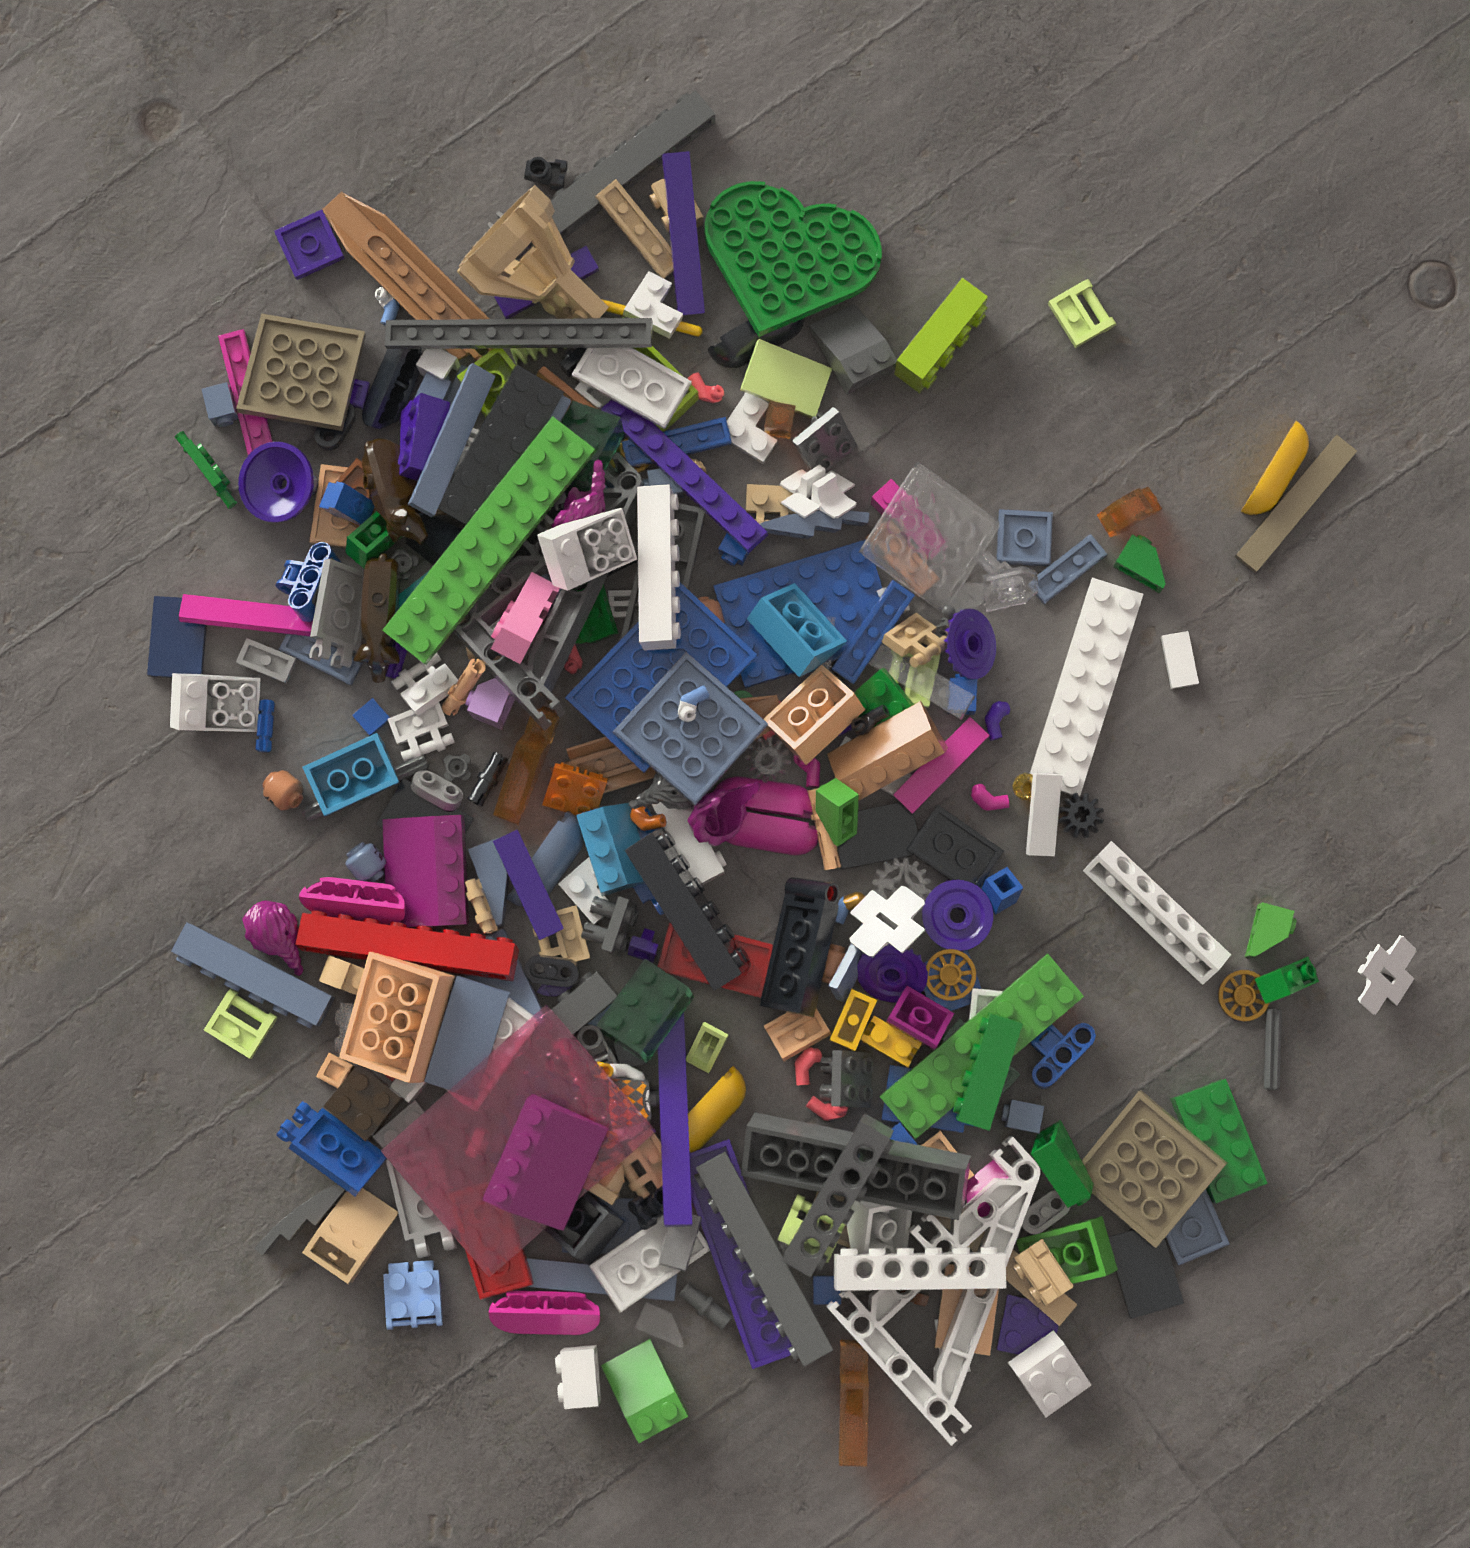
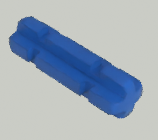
(265, 725)

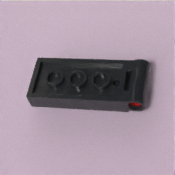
(801, 946)

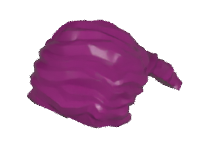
(584, 504)
(721, 814)
(274, 932)

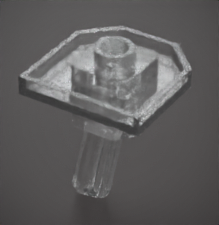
(1006, 585)

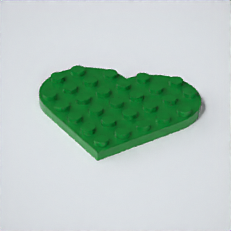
(787, 256)

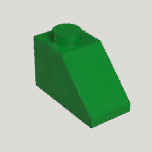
(1141, 563)

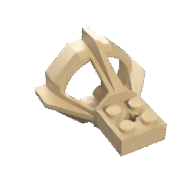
(541, 273)

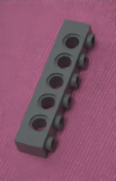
(867, 1133)

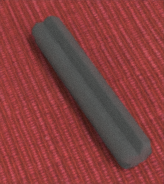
(1273, 1049)

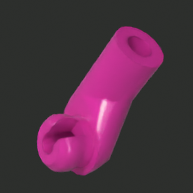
(812, 770)
(986, 800)

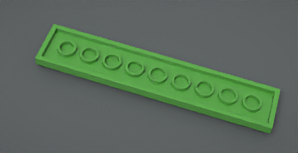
(489, 540)

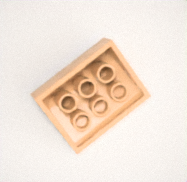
(396, 1017)

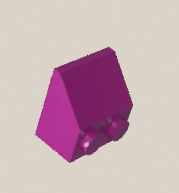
(920, 1017)

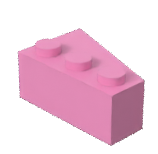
(524, 618)

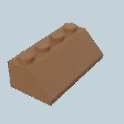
(888, 751)

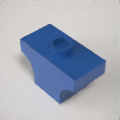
(346, 503)

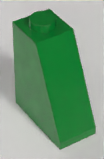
(1062, 1165)

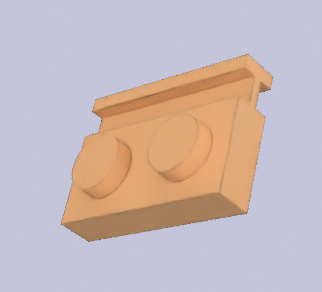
(796, 1032)

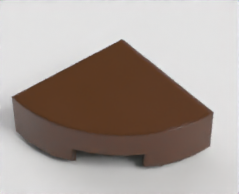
(919, 1299)

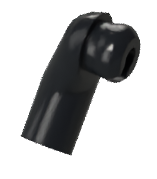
(866, 722)

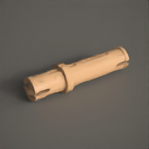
(459, 692)
(827, 847)

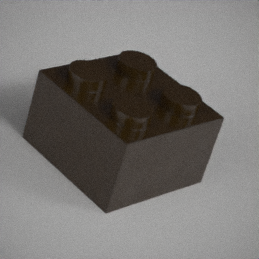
(364, 1102)

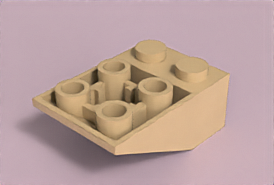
(350, 1234)

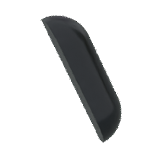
(740, 342)
(391, 387)

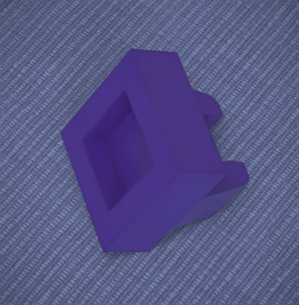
(643, 947)

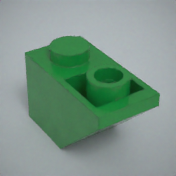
(1287, 980)

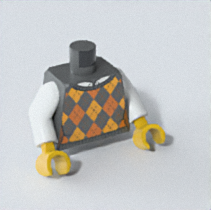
(634, 1086)

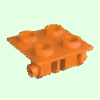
(574, 790)

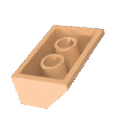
(814, 714)

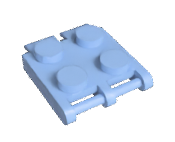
(412, 1294)

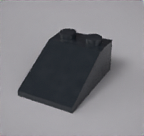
(588, 1228)

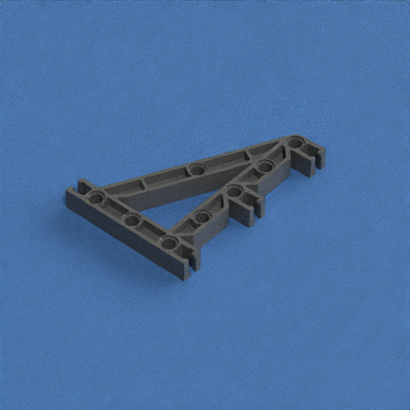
(563, 622)

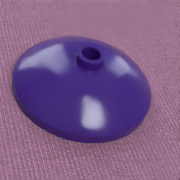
(263, 478)

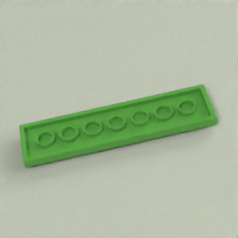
(936, 1081)

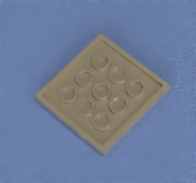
(301, 372)
(1150, 1168)

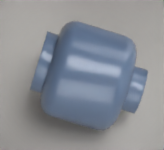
(365, 862)

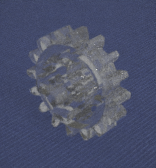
(904, 868)

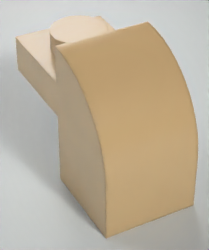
(342, 975)

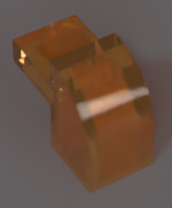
(1128, 511)

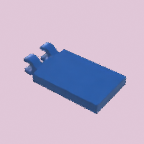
(332, 1148)

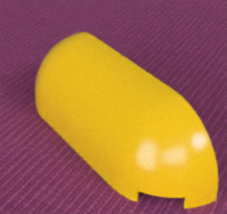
(1279, 472)
(715, 1108)

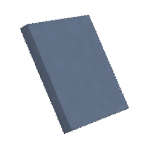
(693, 752)

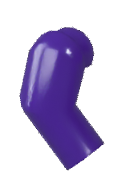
(993, 718)

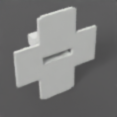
(824, 489)
(896, 912)
(1393, 963)

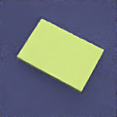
(786, 378)

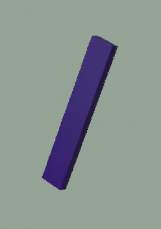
(683, 232)

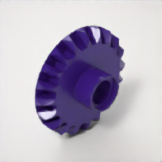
(970, 644)
(975, 909)
(891, 972)

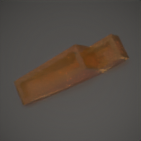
(525, 767)
(853, 1404)

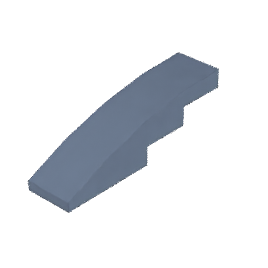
(799, 527)

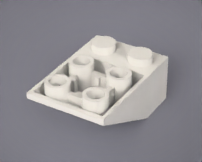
(587, 548)
(214, 703)

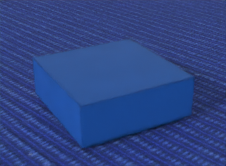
(371, 717)
(824, 1290)

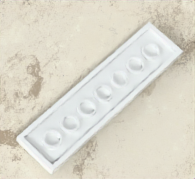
(1086, 684)

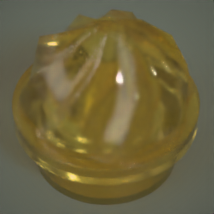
(1023, 786)

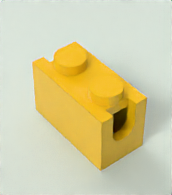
(853, 1020)
(890, 1041)

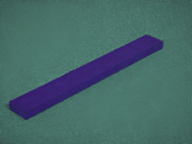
(674, 1128)

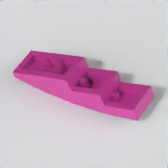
(937, 771)

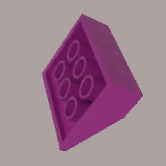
(428, 868)
(545, 1163)

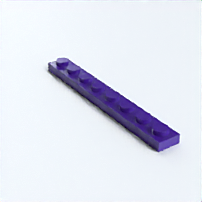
(689, 477)

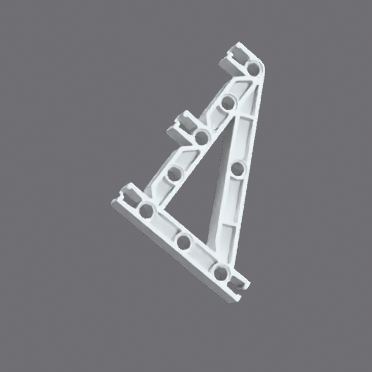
(1008, 1207)

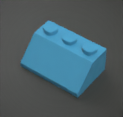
(796, 629)
(351, 774)
(606, 836)

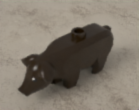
(391, 491)
(378, 607)

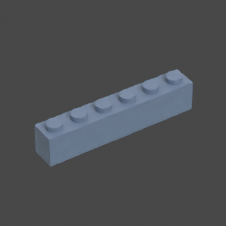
(253, 975)

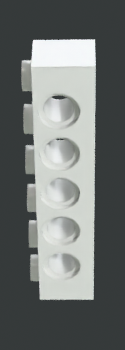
(1157, 913)
(991, 1276)

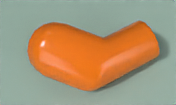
(646, 822)

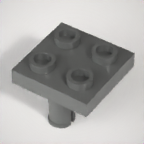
(824, 440)
(622, 915)
(850, 1079)

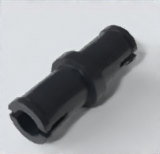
(487, 779)

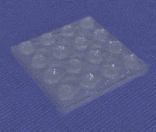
(930, 537)

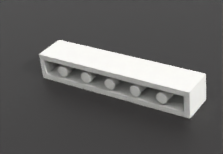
(657, 567)

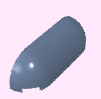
(556, 853)

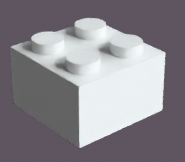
(1049, 1373)
(579, 1377)

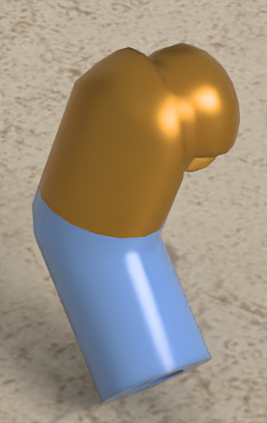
(846, 904)

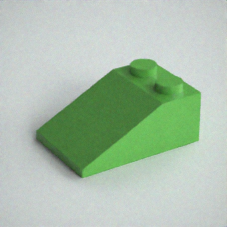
(1078, 1247)
(644, 1391)

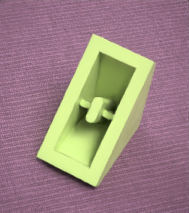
(706, 1047)

